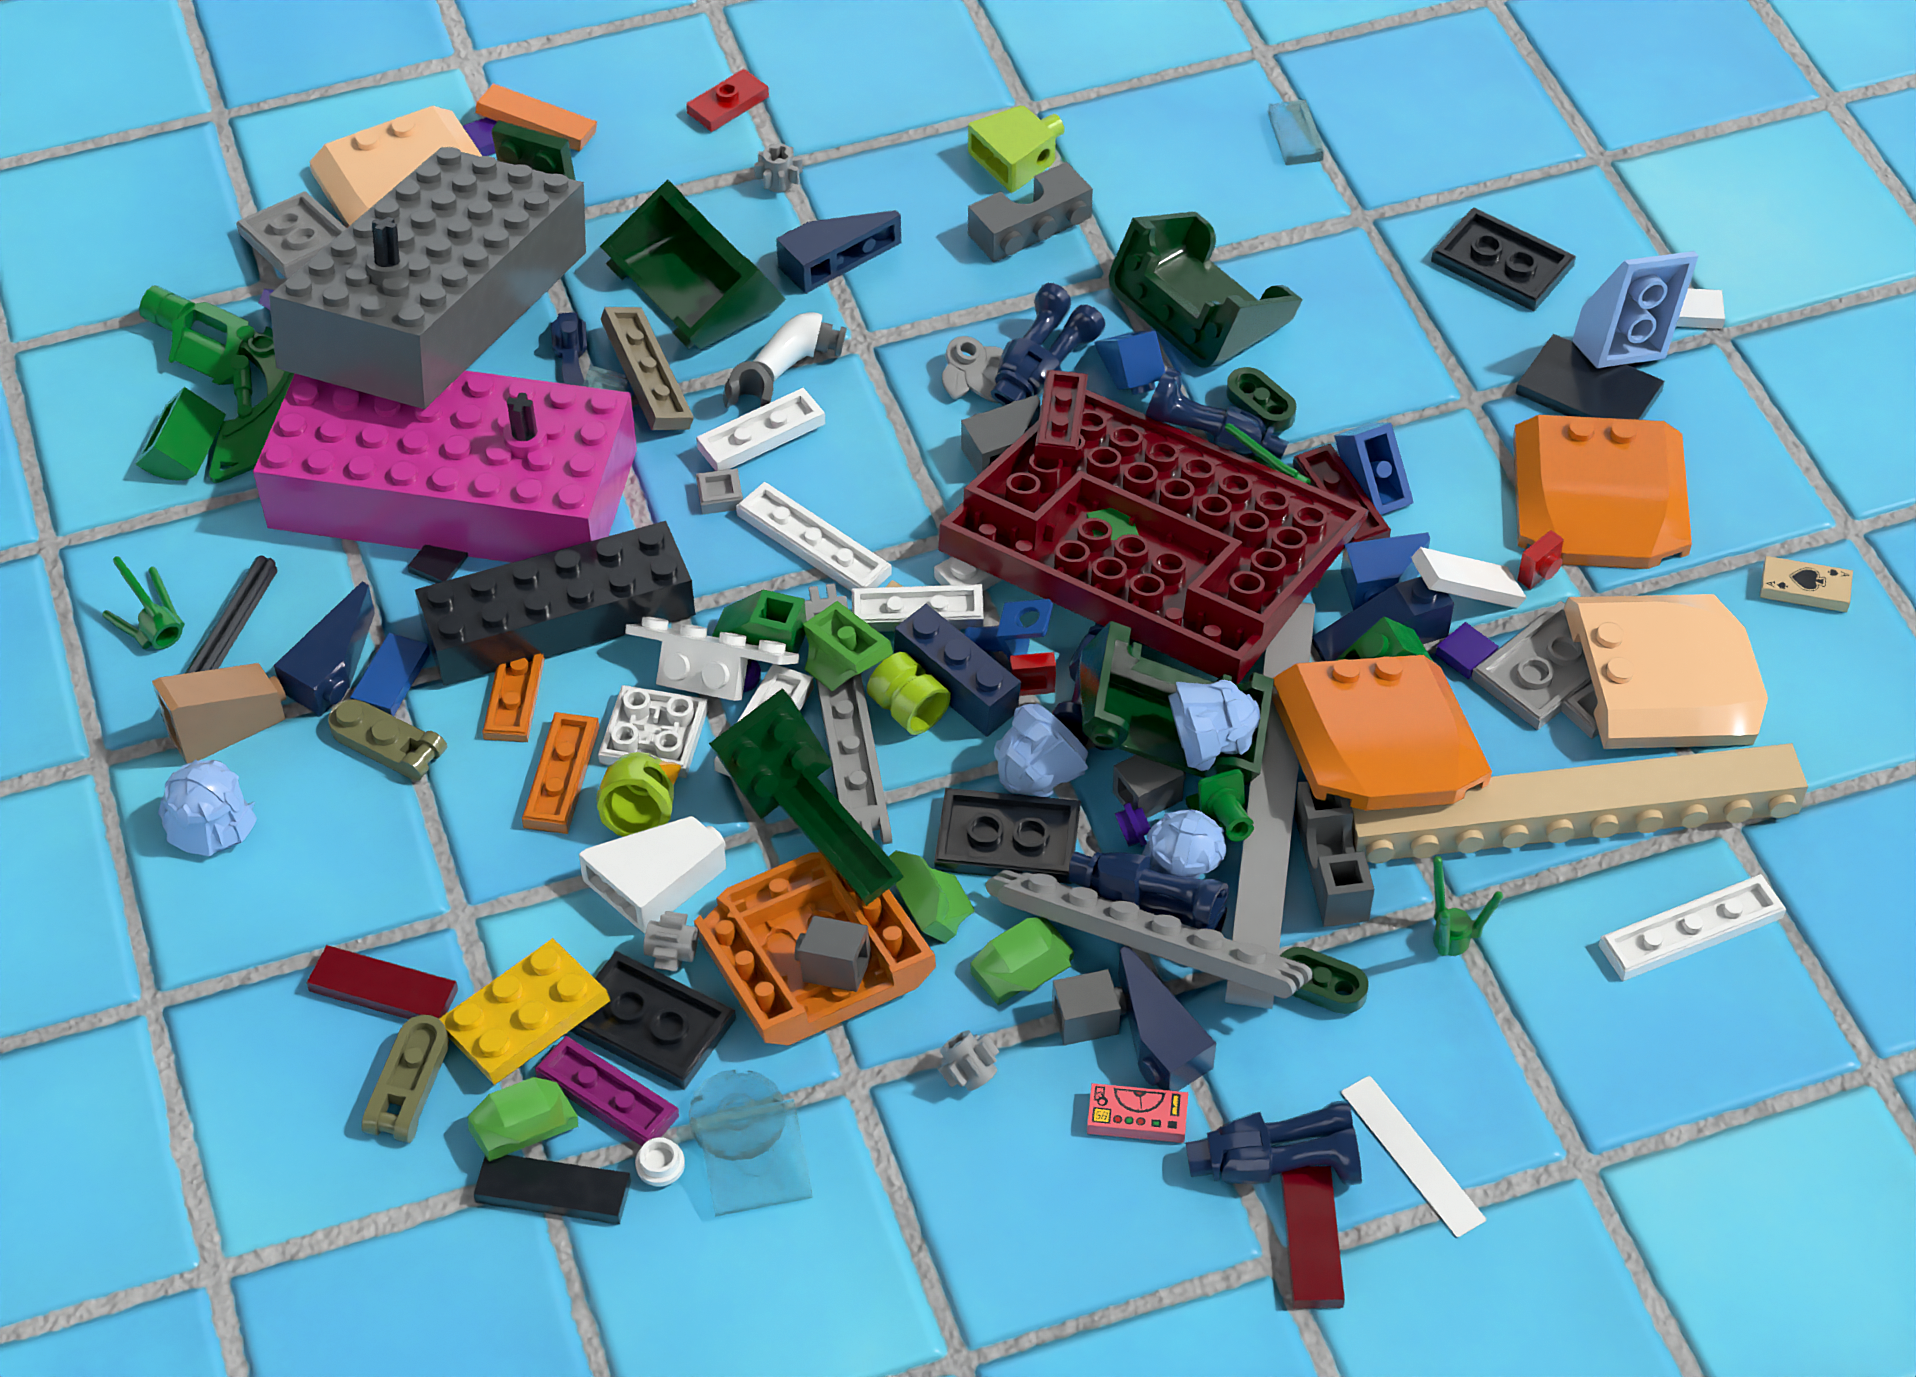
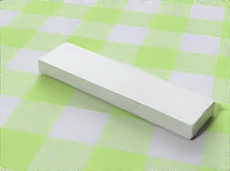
(813, 539)
(1691, 927)

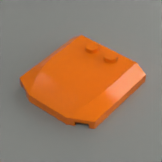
(1603, 488)
(1379, 732)
(755, 940)

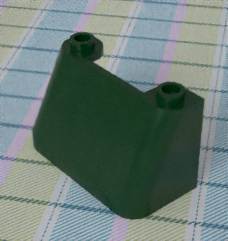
(689, 269)
(1191, 302)
(1130, 707)

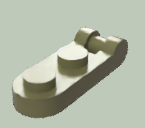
(385, 738)
(407, 1078)

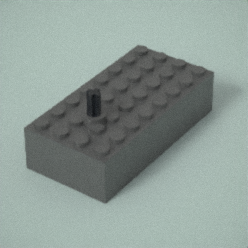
(429, 276)

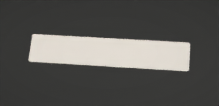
(1413, 1156)

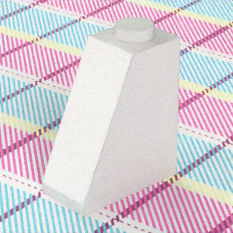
(654, 868)

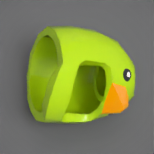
(637, 793)

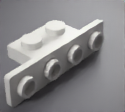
(705, 662)

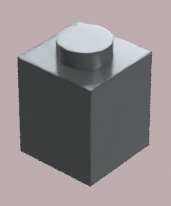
(1147, 784)
(834, 953)
(1087, 1007)

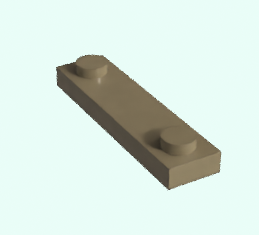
(646, 368)

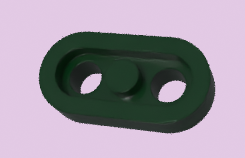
(1264, 399)
(1329, 977)

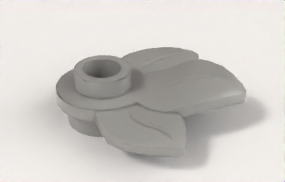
(973, 371)

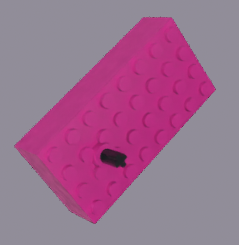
(480, 471)

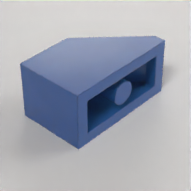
(1132, 360)
(1376, 464)
(1379, 564)

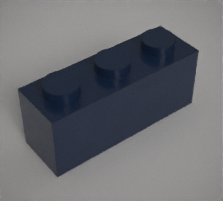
(976, 682)

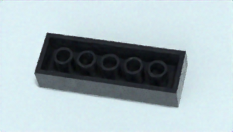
(554, 601)

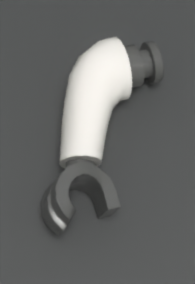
(792, 342)

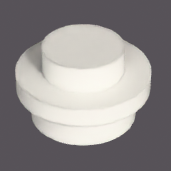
(660, 1162)

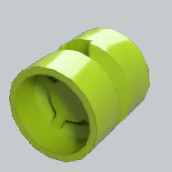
(908, 692)

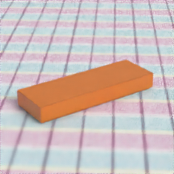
(524, 111)
(513, 700)
(560, 773)

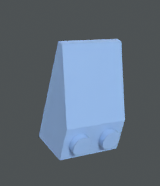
(1635, 310)

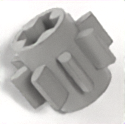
(778, 167)
(670, 941)
(968, 1060)

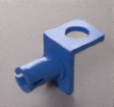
(1010, 634)

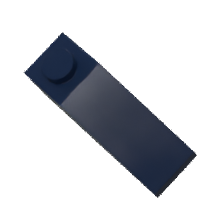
(835, 246)
(1406, 603)
(326, 658)
(1166, 1038)

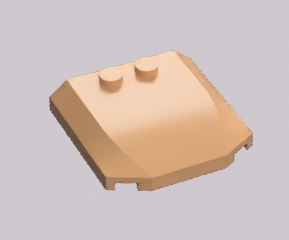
(372, 162)
(1668, 670)

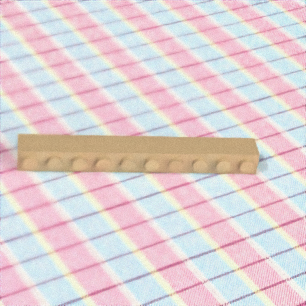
(1591, 803)

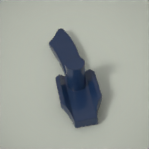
(569, 343)

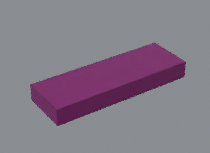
(607, 1092)

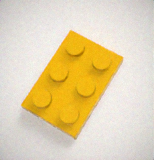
(524, 1010)

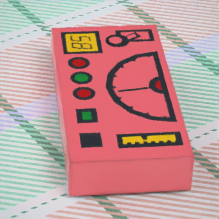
(1137, 1113)

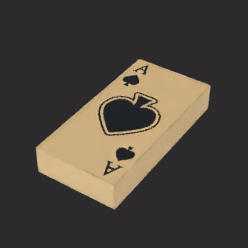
(1806, 584)

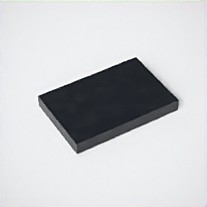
(1503, 259)
(1574, 387)
(1006, 832)
(655, 1021)

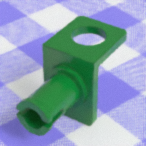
(1223, 801)

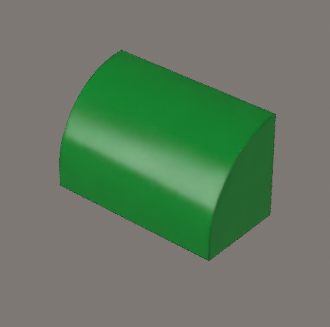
(181, 437)

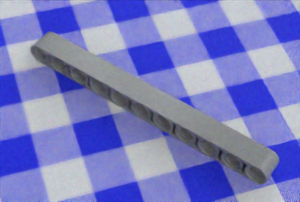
(1271, 809)

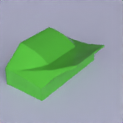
(842, 646)
(931, 896)
(1021, 959)
(520, 1117)

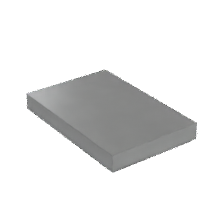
(290, 232)
(1536, 669)

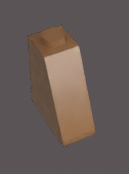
(218, 707)

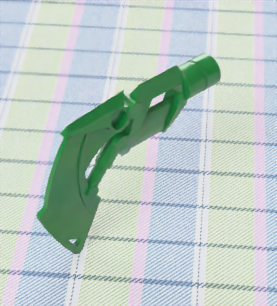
(241, 438)

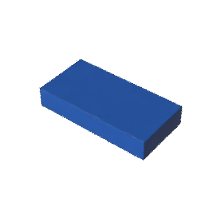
(392, 673)

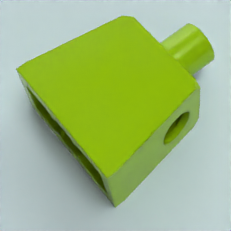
(1014, 144)

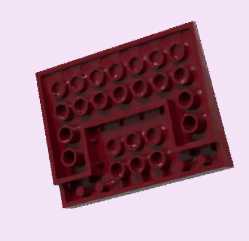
(1217, 550)

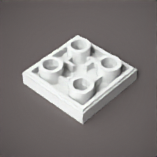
(654, 724)

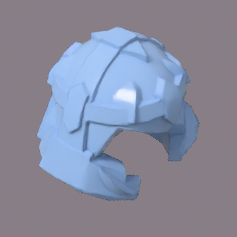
(1213, 720)
(1038, 753)
(205, 808)
(1185, 844)

